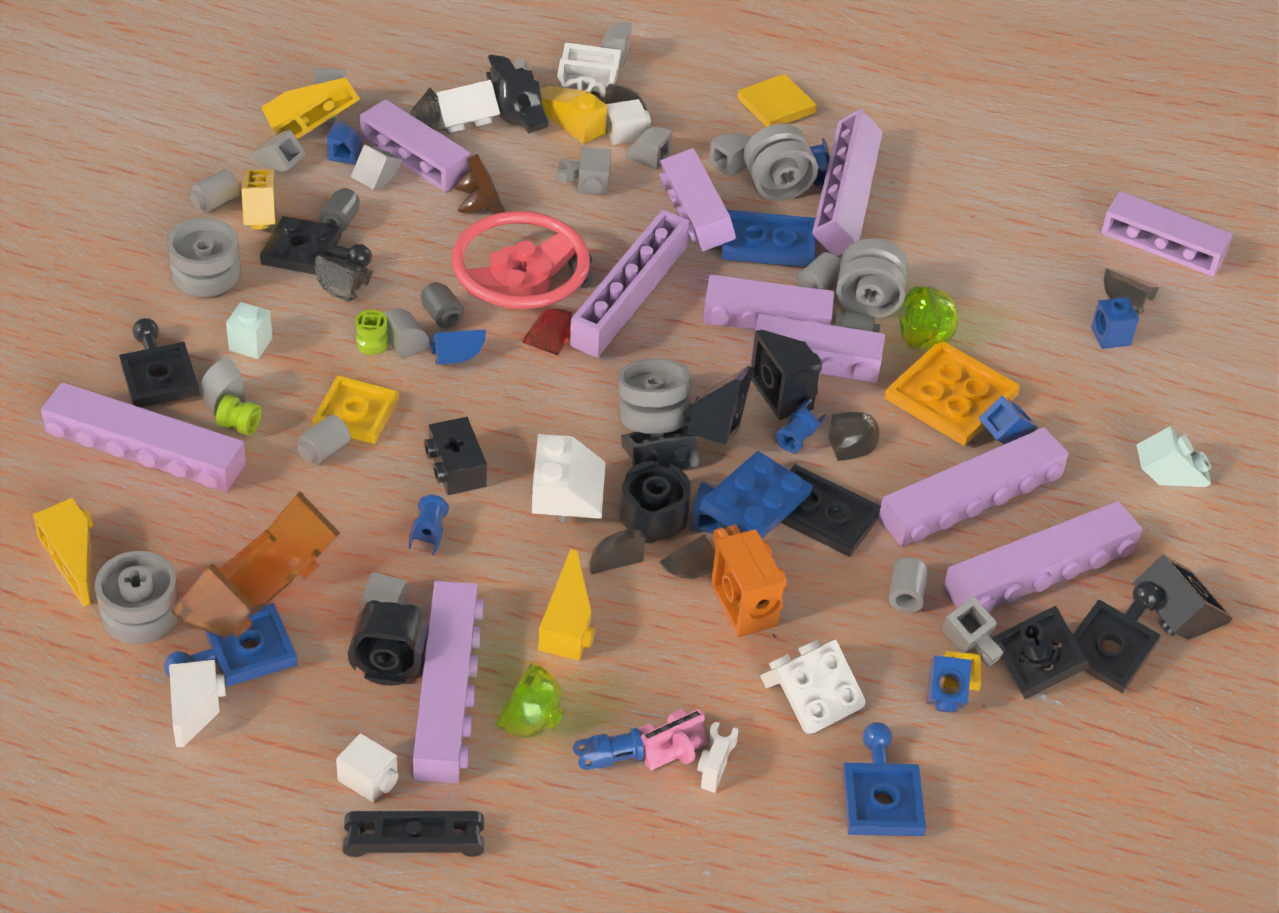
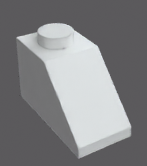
(194, 697)

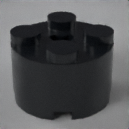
(655, 500)
(388, 642)

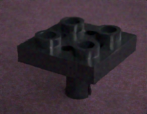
(1035, 641)

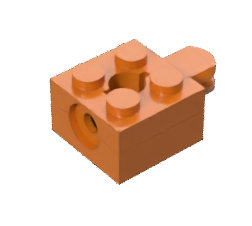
(747, 580)

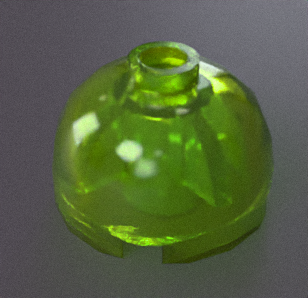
(929, 317)
(533, 704)

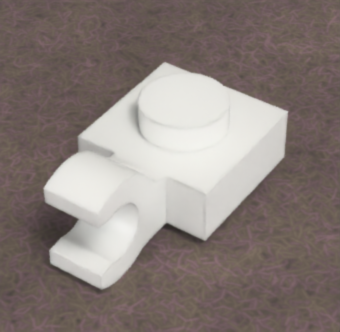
(714, 761)

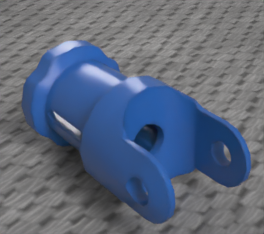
(822, 158)
(800, 425)
(428, 524)
(606, 750)

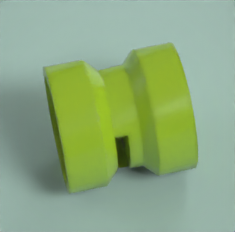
(371, 332)
(242, 416)

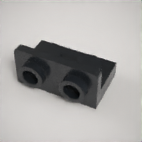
(666, 448)

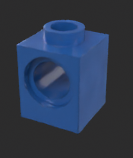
(1114, 322)
(1007, 421)
(951, 667)

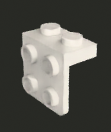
(817, 685)

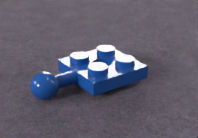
(241, 663)
(897, 781)

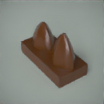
(484, 193)

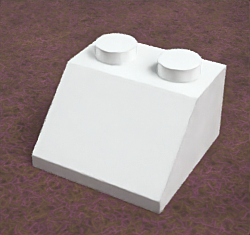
(467, 105)
(567, 478)

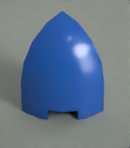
(343, 143)
(456, 345)
(700, 520)

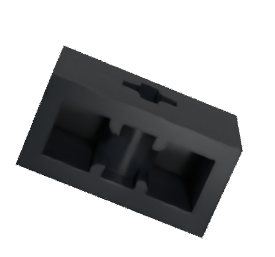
(456, 456)

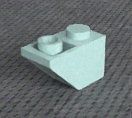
(1173, 460)

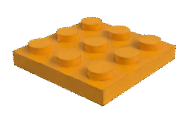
(950, 391)

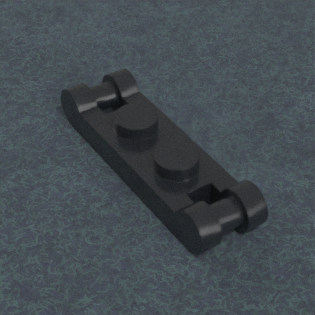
(413, 832)

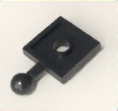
(315, 240)
(168, 359)
(1134, 638)

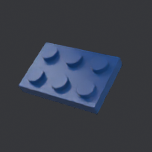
(771, 239)
(756, 495)

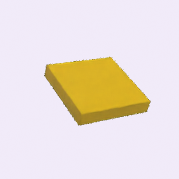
(777, 101)
(360, 406)

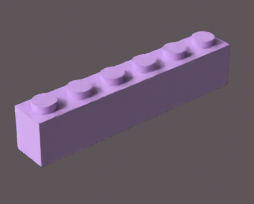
(847, 183)
(629, 283)
(144, 437)
(972, 487)
(1044, 558)
(446, 681)

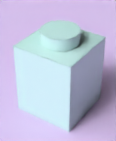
(249, 330)

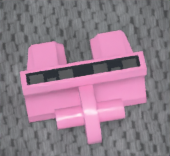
(674, 739)

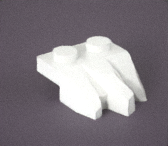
(588, 67)

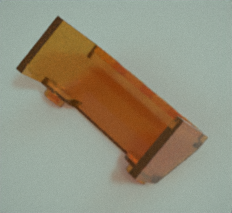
(231, 595)

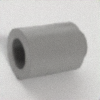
(214, 191)
(821, 272)
(323, 440)
(908, 585)

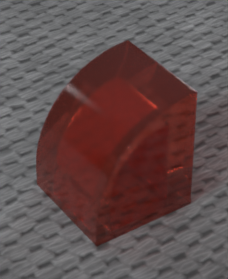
(550, 331)

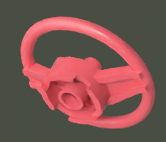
(522, 273)

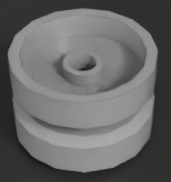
(780, 162)
(204, 257)
(872, 278)
(654, 395)
(137, 597)

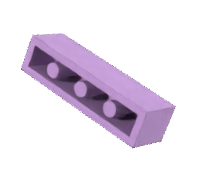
(418, 145)
(696, 200)
(1166, 233)
(739, 301)
(841, 349)

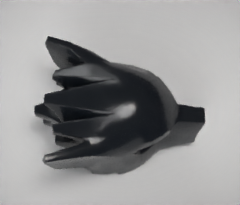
(517, 94)

